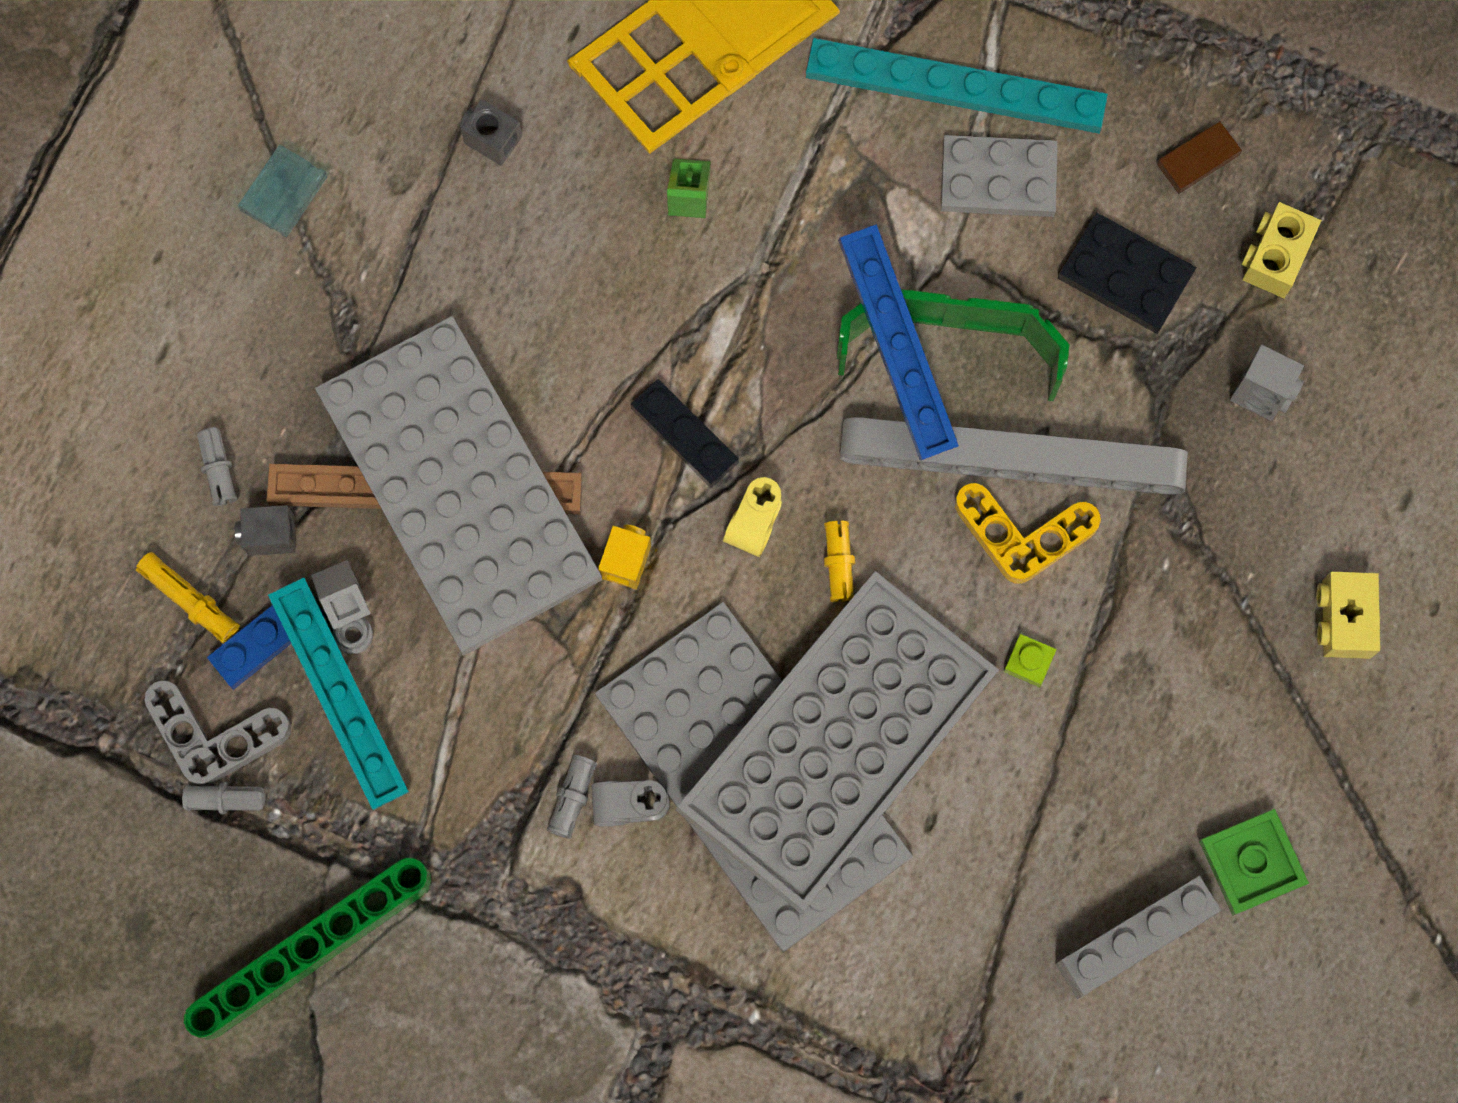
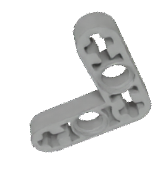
(200, 746)

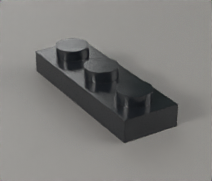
(684, 433)

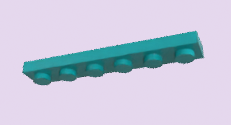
(338, 694)

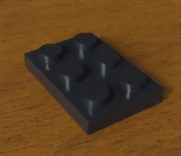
(1127, 273)

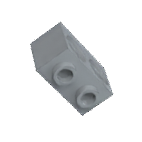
(1268, 383)

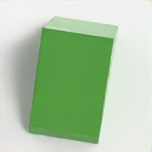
(688, 188)

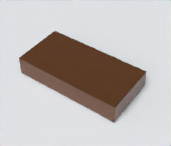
(1199, 157)

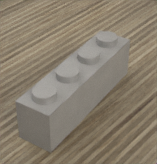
(1138, 937)

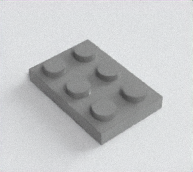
(999, 176)

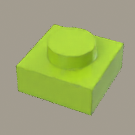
(1030, 660)

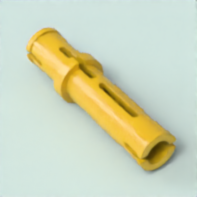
(199, 608)

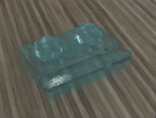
(282, 191)

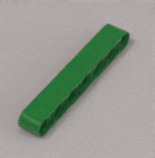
(289, 950)

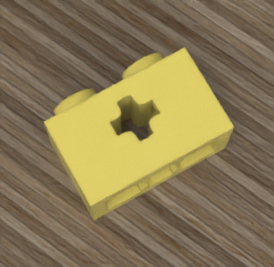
(1361, 599)

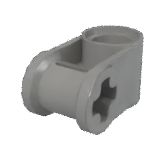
(620, 802)

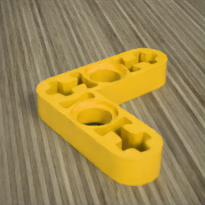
(1015, 544)

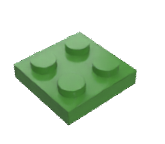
(1253, 862)

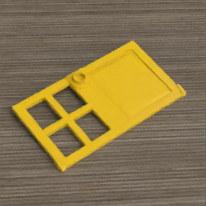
(726, 36)

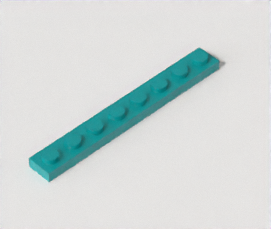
(956, 85)

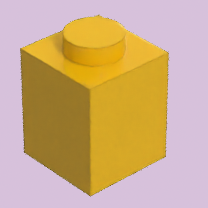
(625, 556)

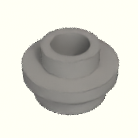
(361, 644)

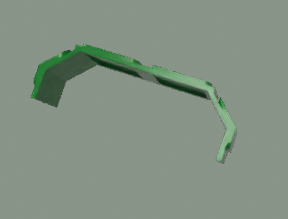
(972, 315)

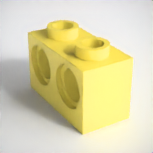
(1285, 252)

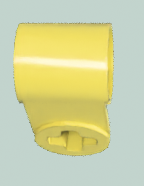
(752, 522)

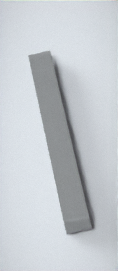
(1021, 457)

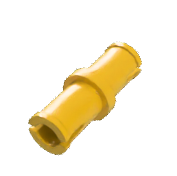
(839, 561)

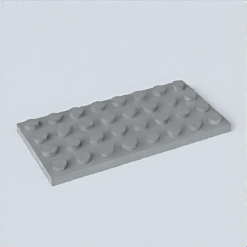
(458, 485)
(682, 714)
(837, 742)

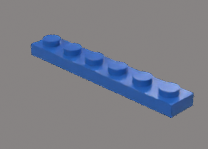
(898, 342)

